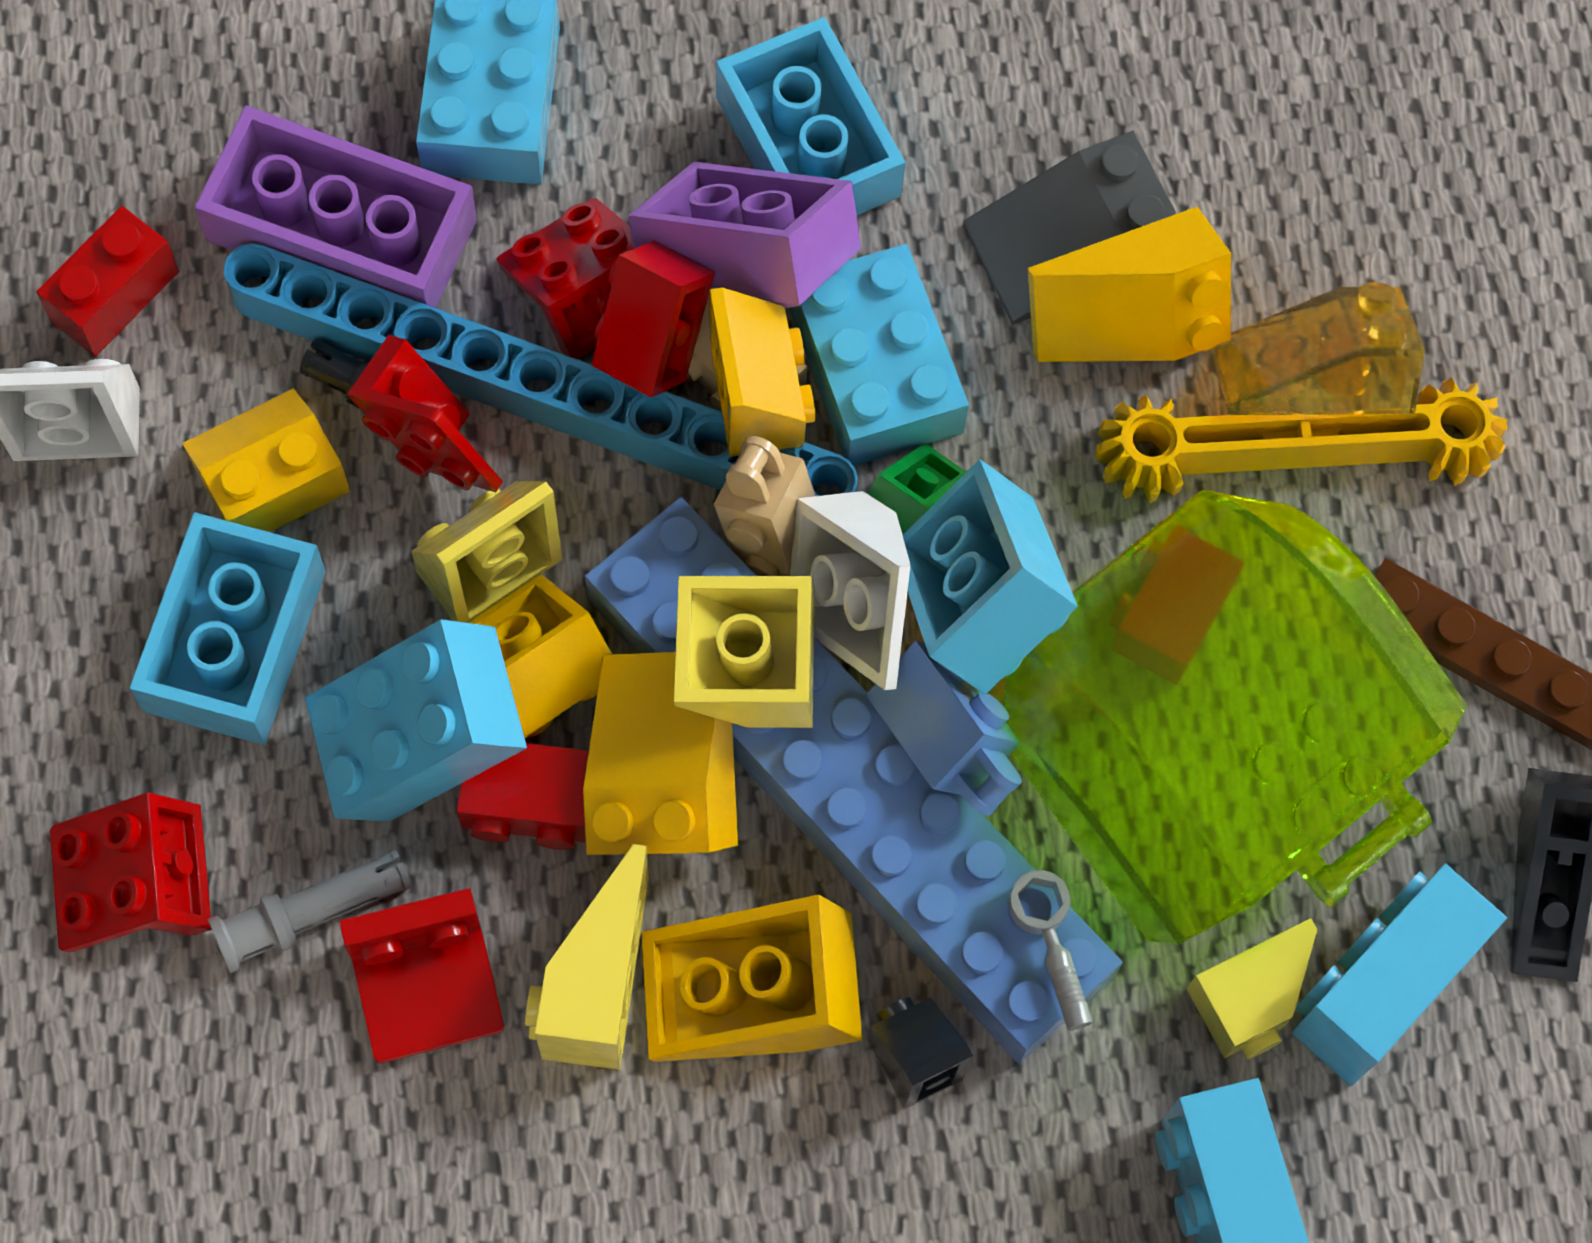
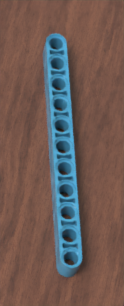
(504, 384)

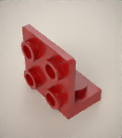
(569, 270)
(419, 417)
(130, 871)
(423, 976)

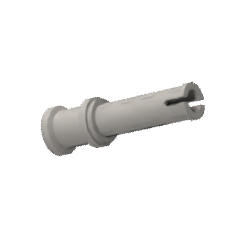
(279, 920)

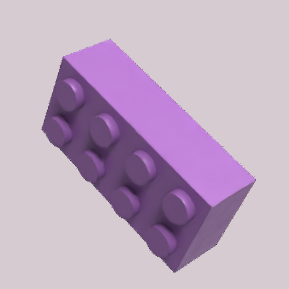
(337, 206)

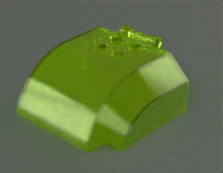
(1229, 714)

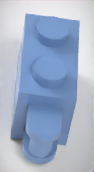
(950, 730)

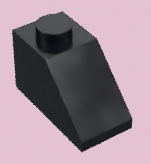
(918, 1049)

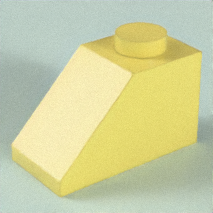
(1254, 992)

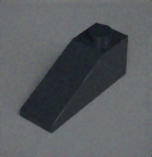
(1552, 875)

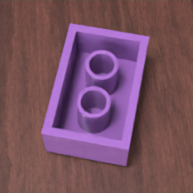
(754, 228)

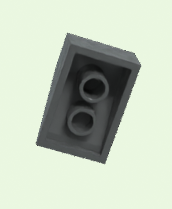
(1063, 210)

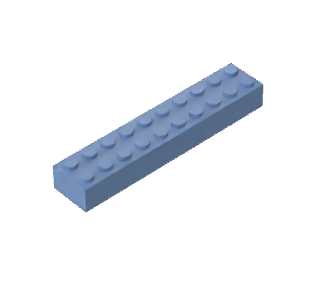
(857, 795)

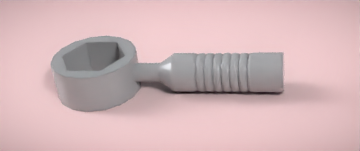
(1057, 958)

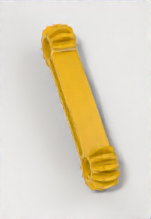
(1300, 441)

